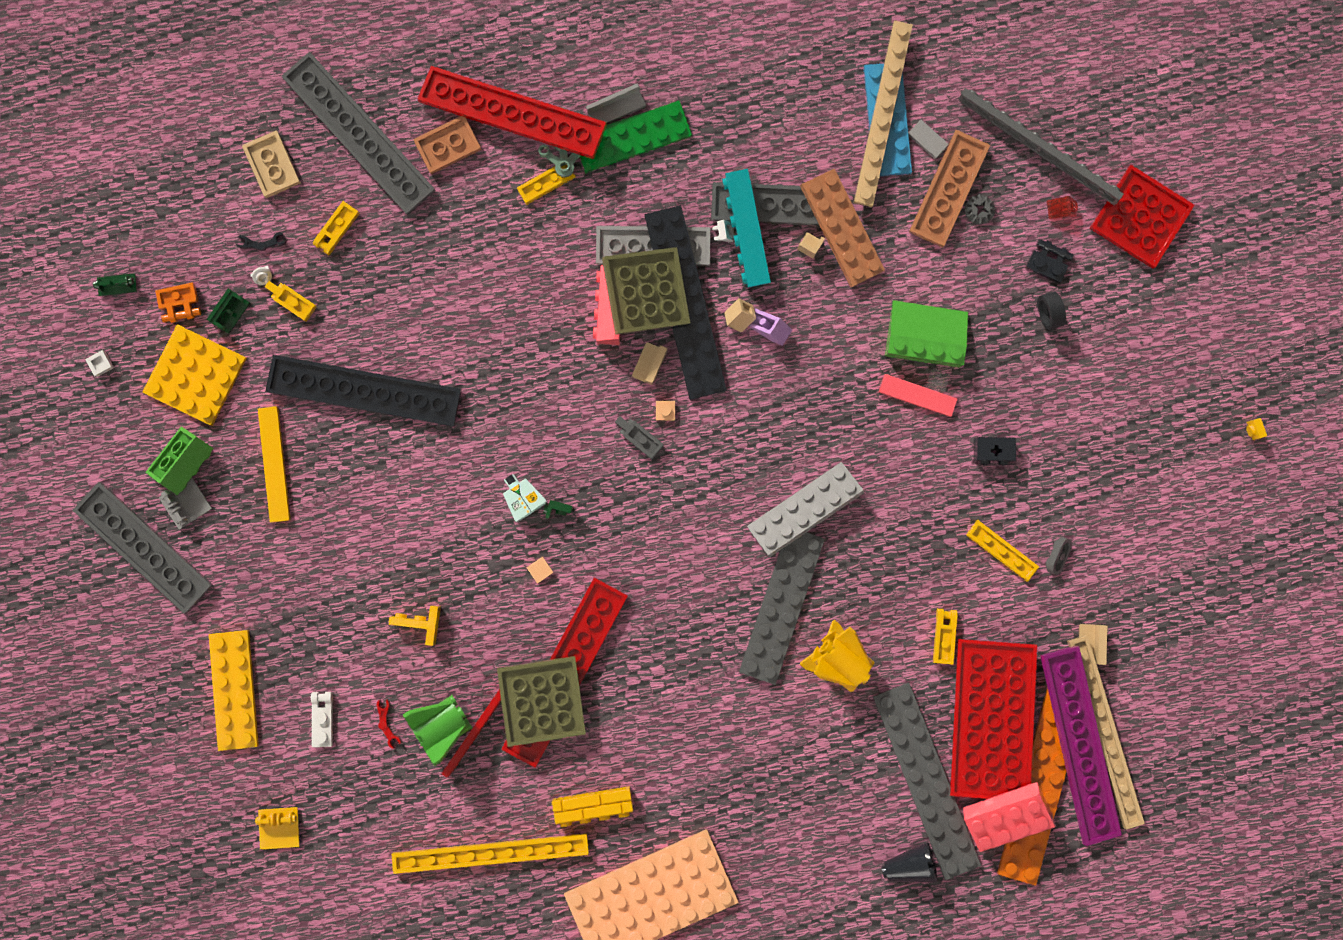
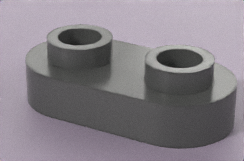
(1059, 555)

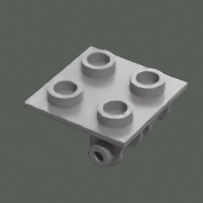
(186, 505)

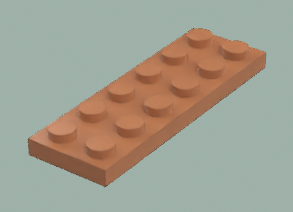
(949, 188)
(842, 227)

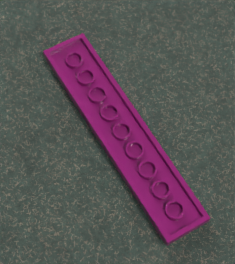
(1081, 745)

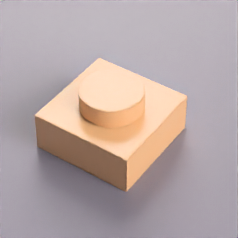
(665, 410)

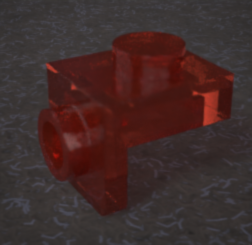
(1062, 207)

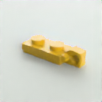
(291, 300)

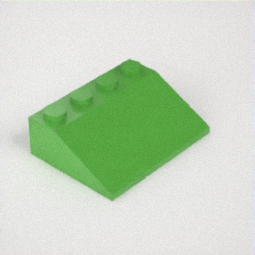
(927, 334)

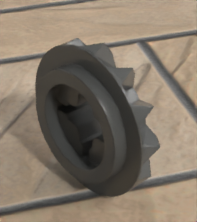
(971, 210)

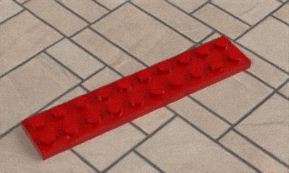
(512, 112)
(583, 640)

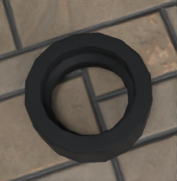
(1051, 310)

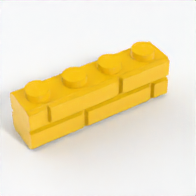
(592, 805)

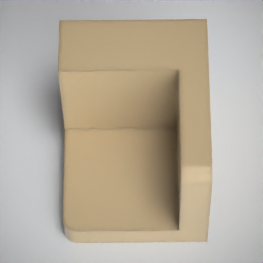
(810, 245)
(740, 315)

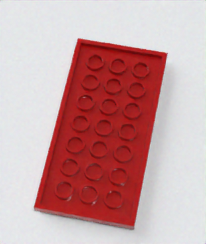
(993, 718)

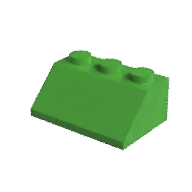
(179, 460)

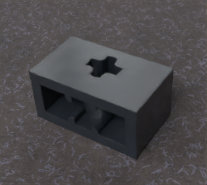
(1005, 446)

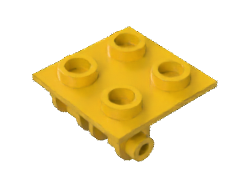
(278, 828)

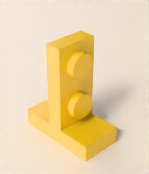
(420, 622)

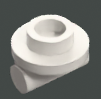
(262, 275)

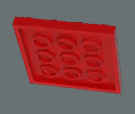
(1143, 218)

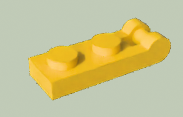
(336, 227)
(945, 637)

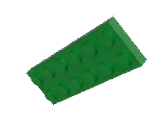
(639, 135)

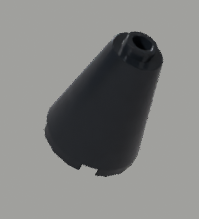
(912, 866)

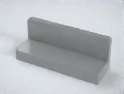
(617, 105)

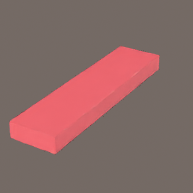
(917, 395)

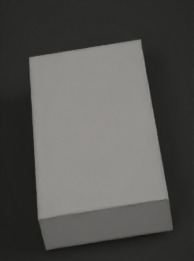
(928, 139)

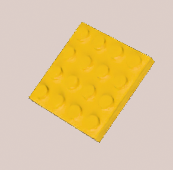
(194, 375)

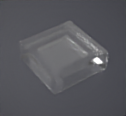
(938, 380)

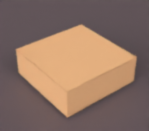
(540, 570)

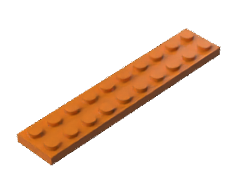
(1024, 856)

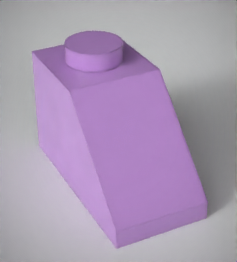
(770, 327)

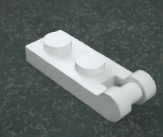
(322, 719)

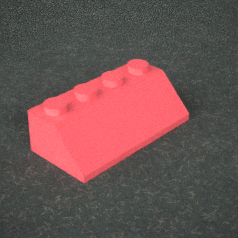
(604, 332)

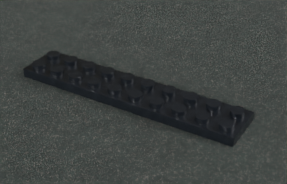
(694, 340)
(363, 390)

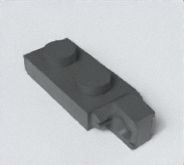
(639, 437)

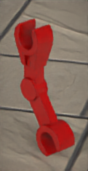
(383, 725)

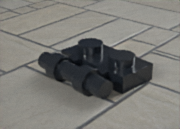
(1047, 266)

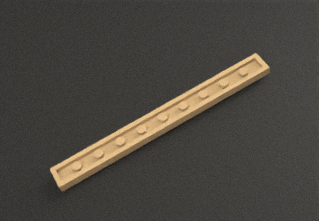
(883, 113)
(1112, 750)

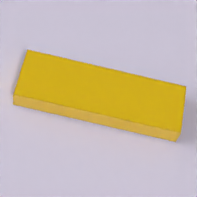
(542, 185)

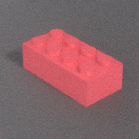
(1008, 817)

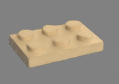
(271, 164)

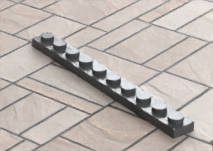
(1046, 150)

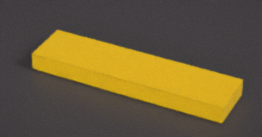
(1002, 550)

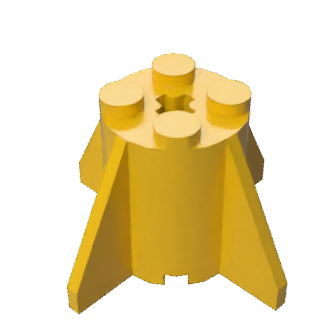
(840, 658)

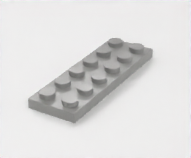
(632, 239)
(805, 509)

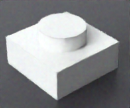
(99, 363)

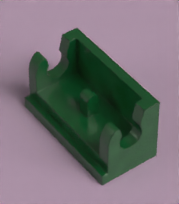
(228, 311)

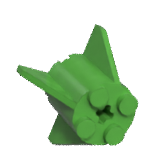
(438, 727)

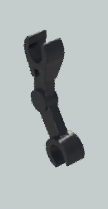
(262, 246)

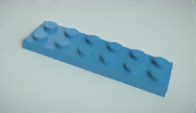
(897, 151)

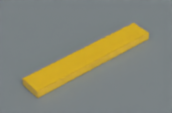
(274, 464)

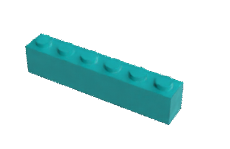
(747, 228)

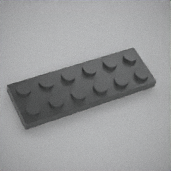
(773, 204)

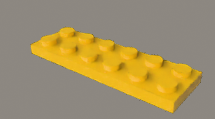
(233, 690)

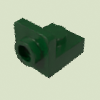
(561, 508)

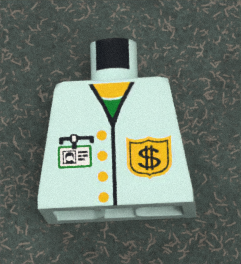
(522, 498)

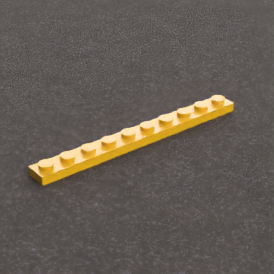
(490, 853)

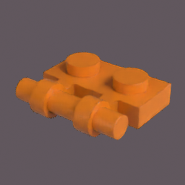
(178, 296)

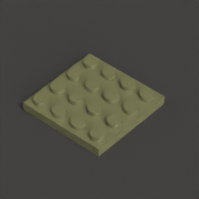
(645, 290)
(541, 701)

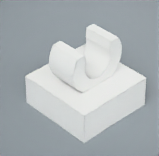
(726, 232)

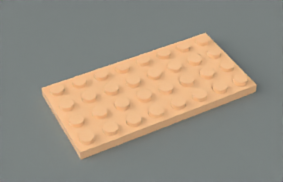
(654, 893)

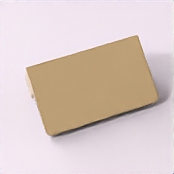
(649, 363)
(1098, 640)

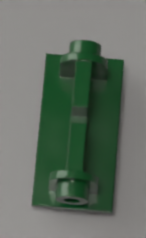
(115, 284)

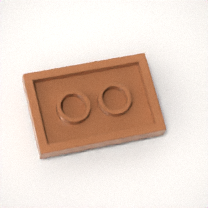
(447, 144)

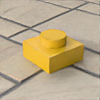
(1256, 429)

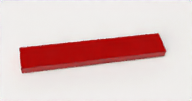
(472, 735)

